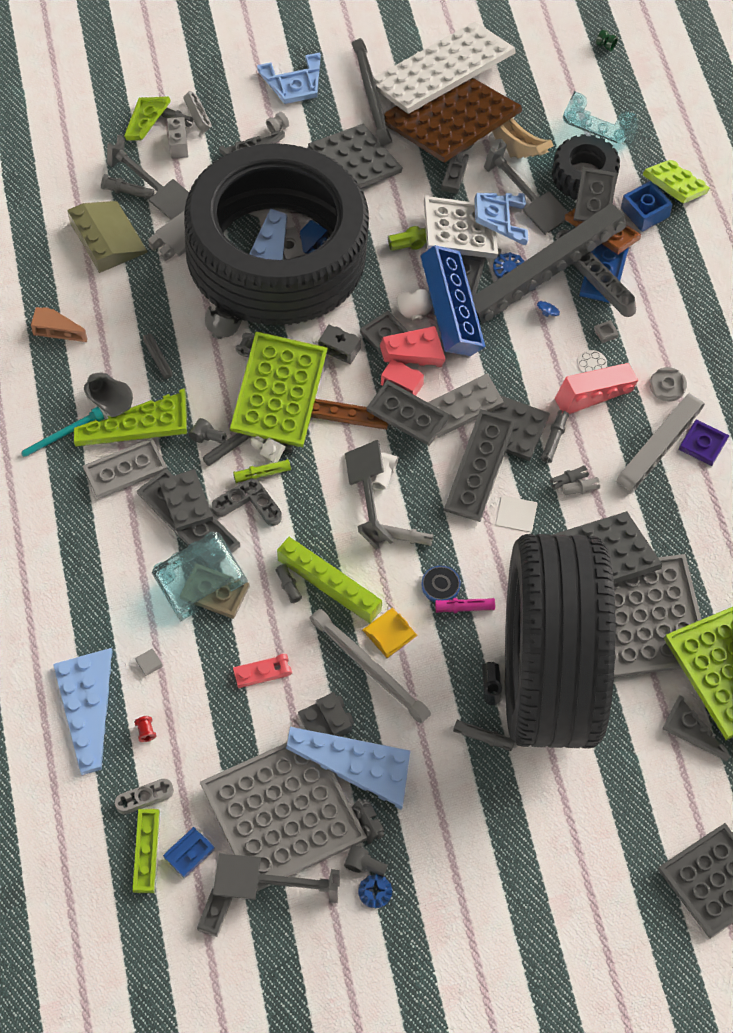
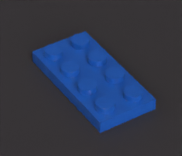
(613, 262)

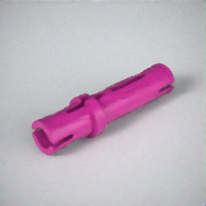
(464, 605)

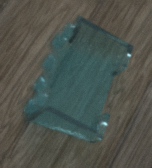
(621, 133)
(197, 573)

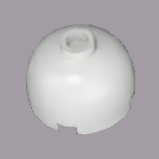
(415, 304)

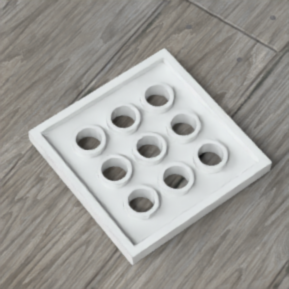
(469, 246)

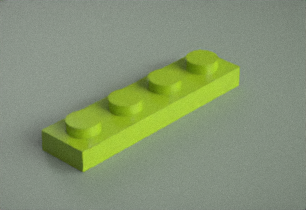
(146, 851)

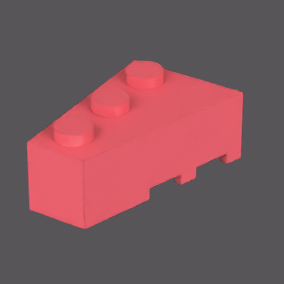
(414, 347)

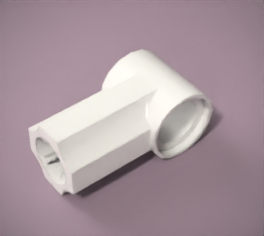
(381, 480)

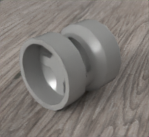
(279, 122)

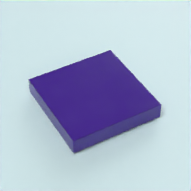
(703, 442)

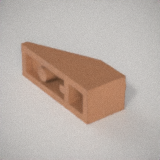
(52, 324)

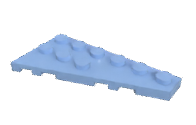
(271, 237)

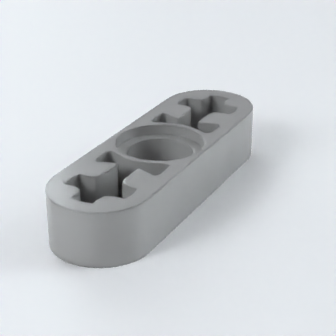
(197, 111)
(145, 788)

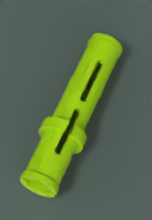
(261, 471)

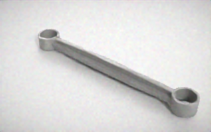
(416, 708)

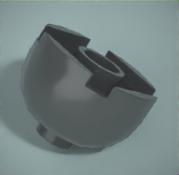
(221, 323)

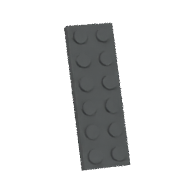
(480, 465)
(153, 496)

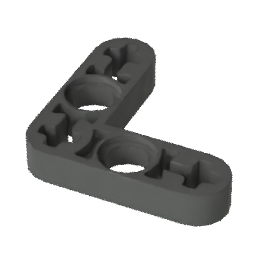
(253, 496)

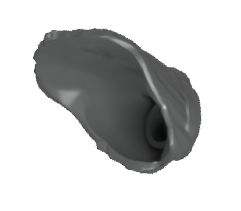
(109, 394)

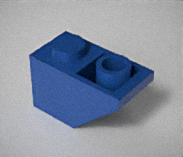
(312, 236)

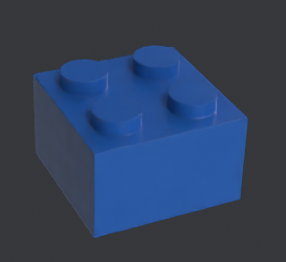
(646, 206)

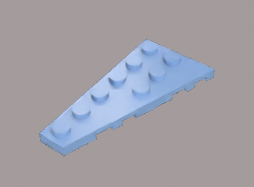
(85, 700)
(361, 763)

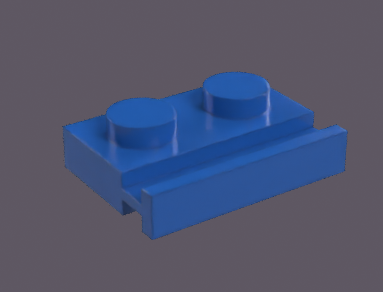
(189, 852)

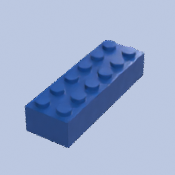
(452, 301)

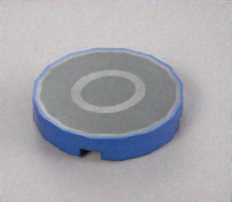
(440, 583)

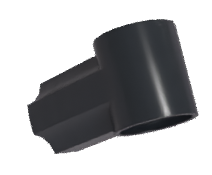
(491, 682)

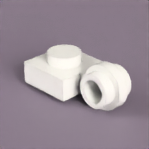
(271, 449)

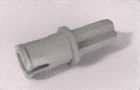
(580, 486)

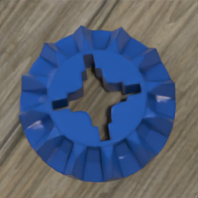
(367, 896)

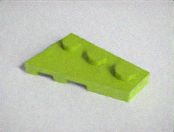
(145, 115)

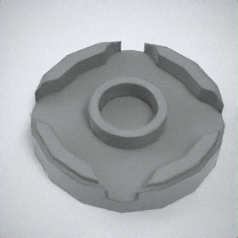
(668, 384)

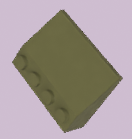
(105, 233)

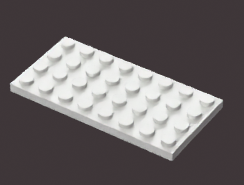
(442, 67)

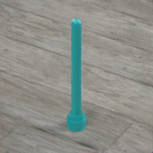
(95, 414)

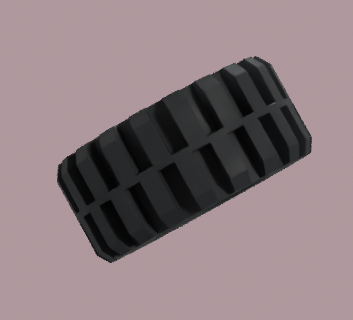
(582, 150)

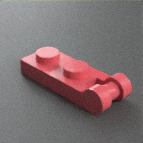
(262, 671)

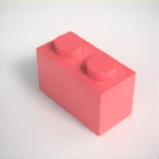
(403, 376)

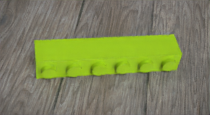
(329, 580)

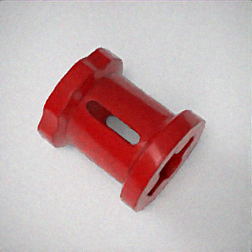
(145, 729)

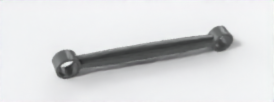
(371, 92)

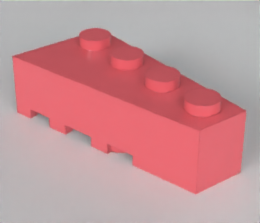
(595, 387)

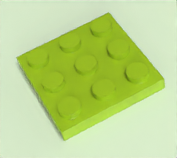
(676, 181)

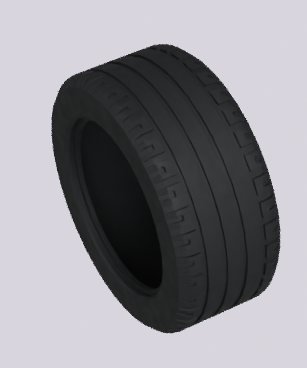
(276, 179)
(559, 641)

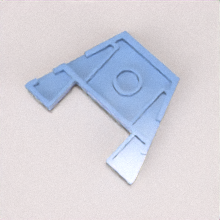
(294, 85)
(494, 214)

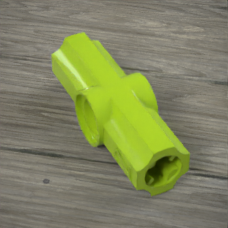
(412, 237)

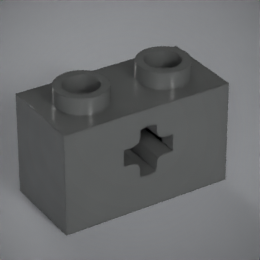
(340, 343)

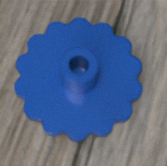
(548, 309)

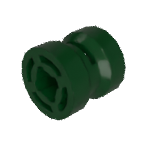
(607, 40)

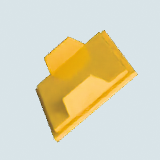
(389, 632)

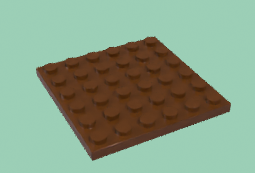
(453, 119)

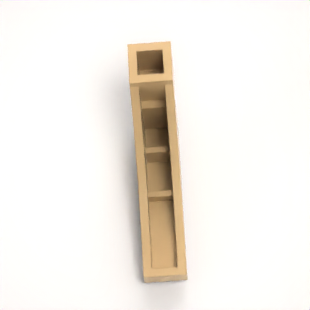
(520, 142)

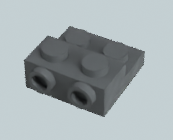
(327, 716)

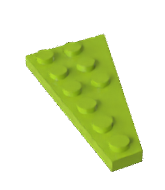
(142, 421)

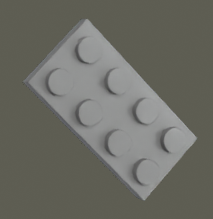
(466, 401)
(124, 468)

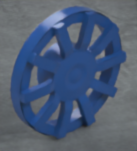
(508, 265)

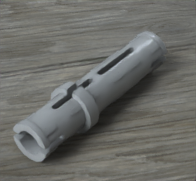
(409, 535)

